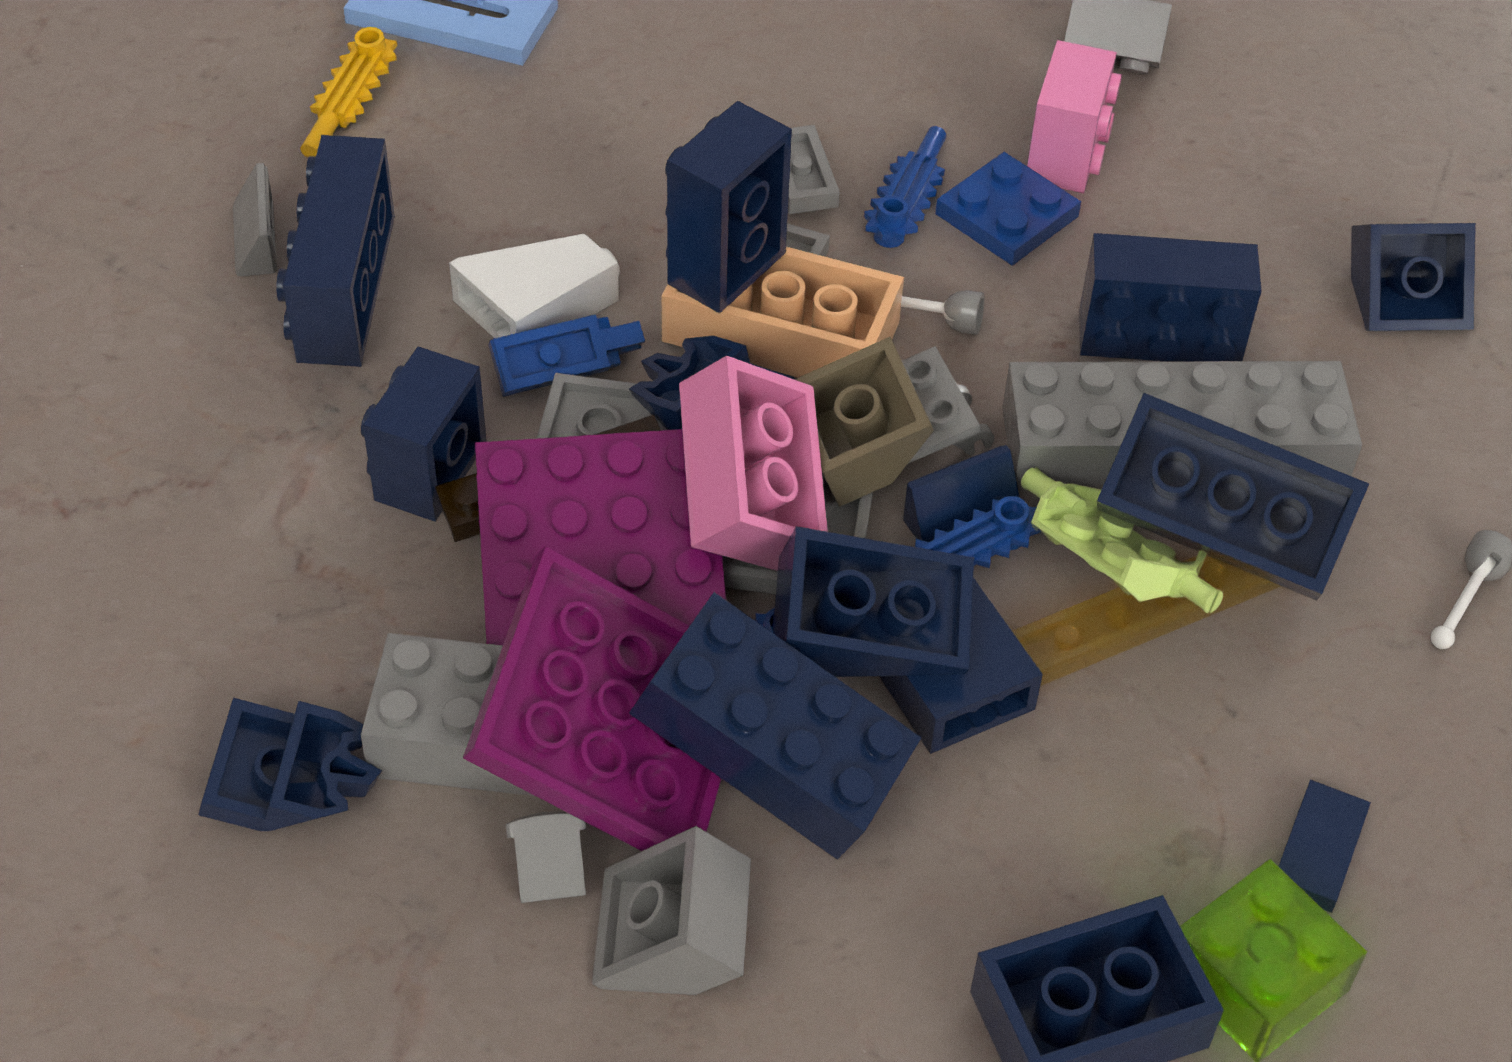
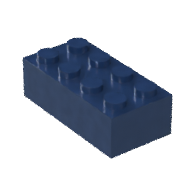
(337, 251)
(1231, 496)
(776, 726)

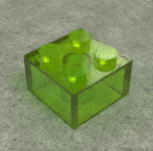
(1271, 958)

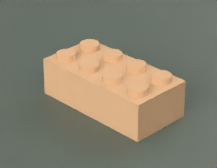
(795, 313)

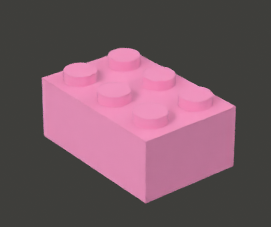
(750, 460)

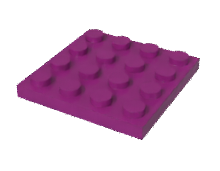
(602, 503)
(564, 701)

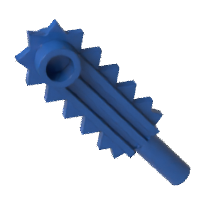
(906, 192)
(988, 533)

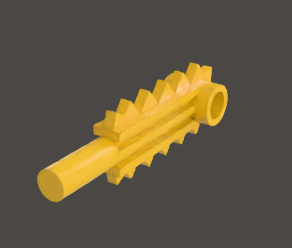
(351, 85)

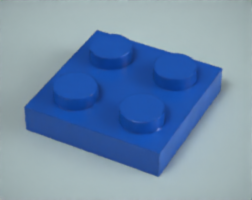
(1008, 208)

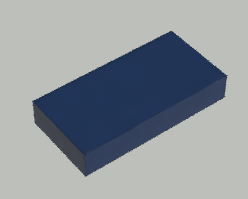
(1323, 842)

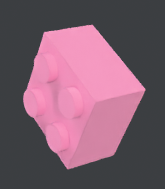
(1074, 115)

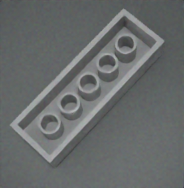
(1077, 413)

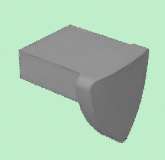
(548, 855)

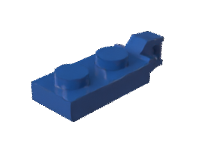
(570, 347)

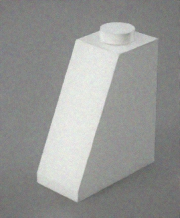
(535, 284)

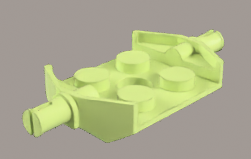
(1110, 545)

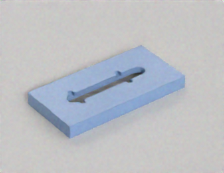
(501, 39)

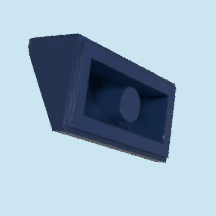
(957, 490)

